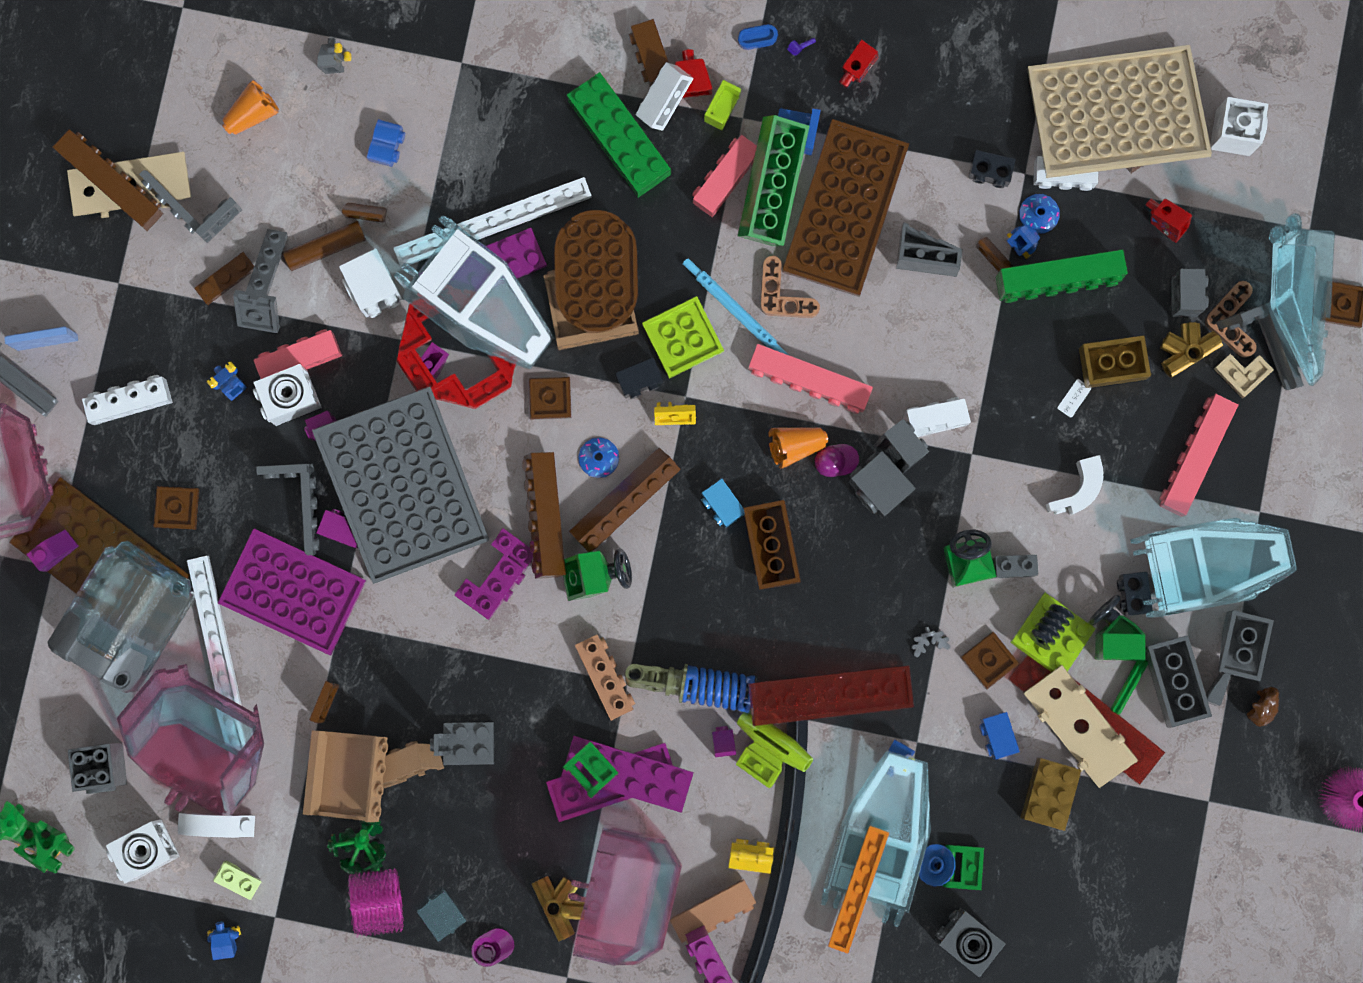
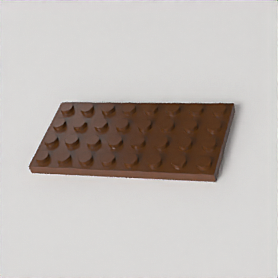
(845, 208)
(88, 526)

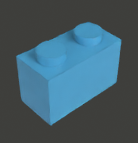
(723, 503)

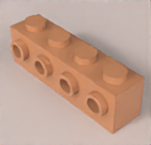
(604, 677)
(714, 910)

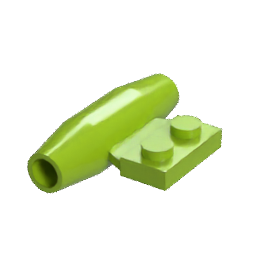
(769, 750)

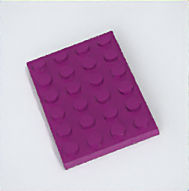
(292, 592)

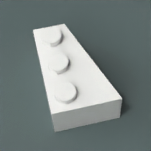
(938, 417)

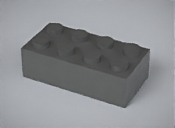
(1177, 682)

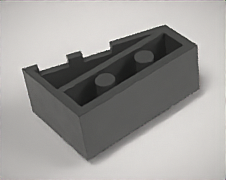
(926, 254)

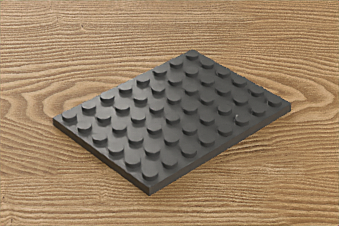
(401, 484)

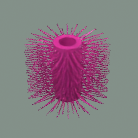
(1349, 798)
(370, 904)

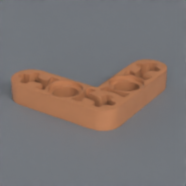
(780, 301)
(1239, 333)

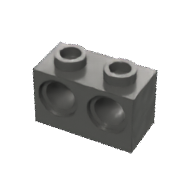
(1015, 566)

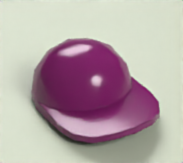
(836, 460)
(492, 947)

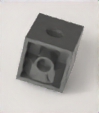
(880, 485)
(97, 768)
(959, 932)

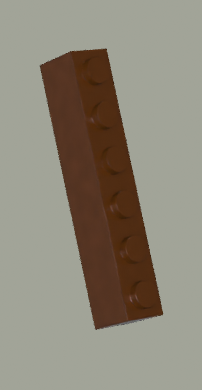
(108, 180)
(624, 500)
(544, 515)

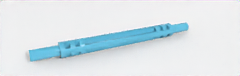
(733, 307)

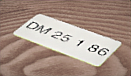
(1074, 398)

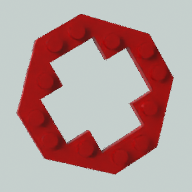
(450, 388)

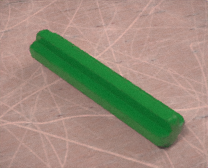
(1129, 686)

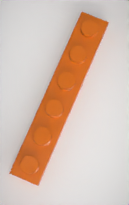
(858, 889)

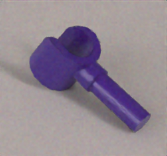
(794, 48)

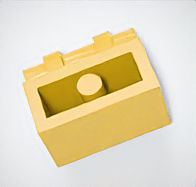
(750, 856)

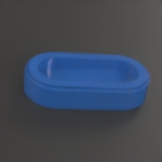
(757, 37)

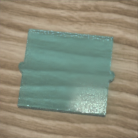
(441, 916)

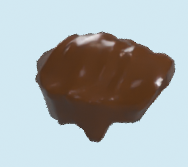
(1266, 708)

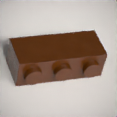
(649, 49)

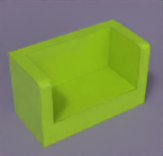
(722, 105)

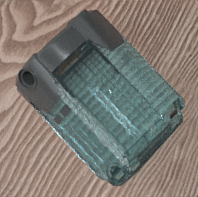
(123, 617)

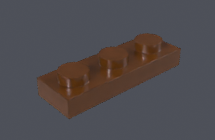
(225, 278)

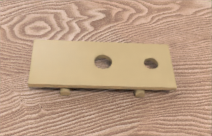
(167, 169)
(1099, 749)

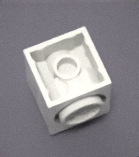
(1239, 126)
(370, 284)
(273, 393)
(129, 853)

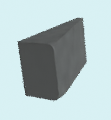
(1218, 688)

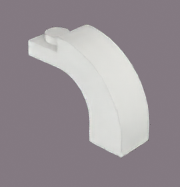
(1091, 480)
(216, 825)

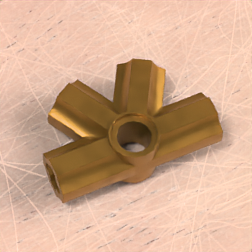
(1189, 340)
(567, 908)

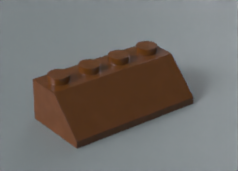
(772, 545)

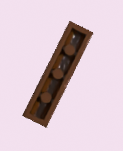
(324, 246)

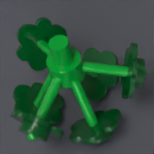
(359, 841)

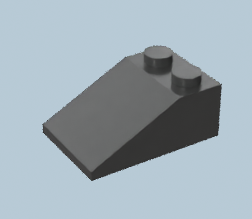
(902, 445)
(1244, 644)

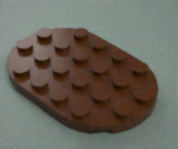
(596, 271)

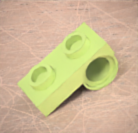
(237, 880)

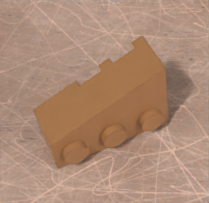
(409, 762)

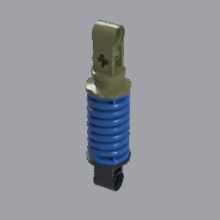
(694, 685)

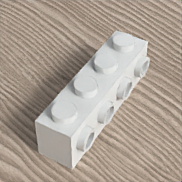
(126, 400)

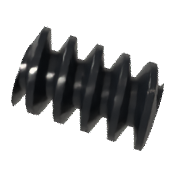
(1049, 626)

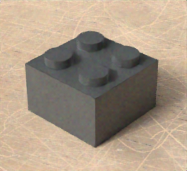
(1188, 293)

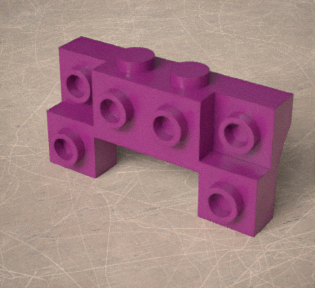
(502, 578)

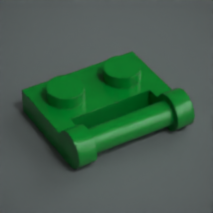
(596, 764)
(971, 867)

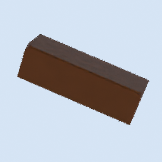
(364, 212)
(993, 254)

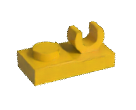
(674, 414)

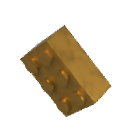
(1114, 361)
(1051, 794)

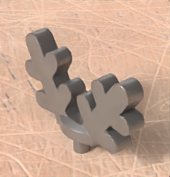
(942, 642)

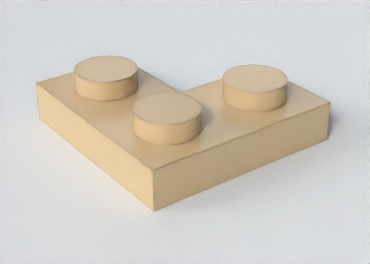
(1243, 379)

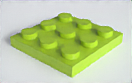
(683, 337)
(1066, 647)

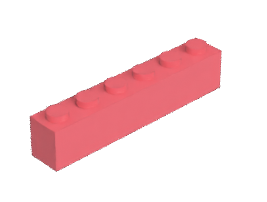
(810, 378)
(1198, 455)

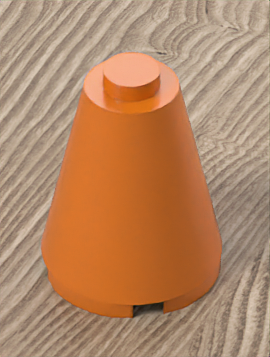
(249, 109)
(795, 444)

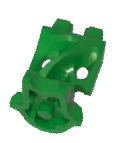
(44, 849)

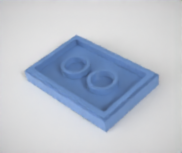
(41, 338)

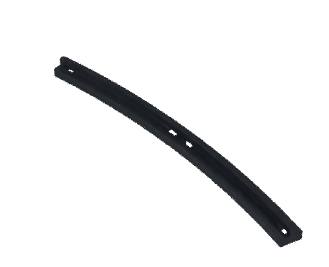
(782, 863)

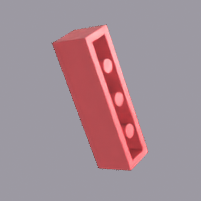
(726, 176)
(307, 352)

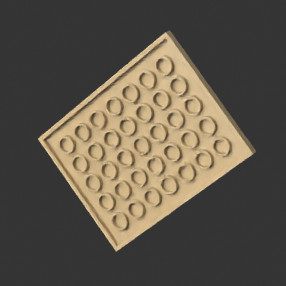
(1118, 111)

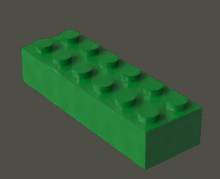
(619, 134)
(773, 180)
(1061, 275)

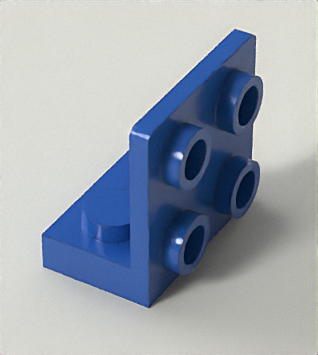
(807, 119)

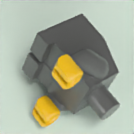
(331, 58)

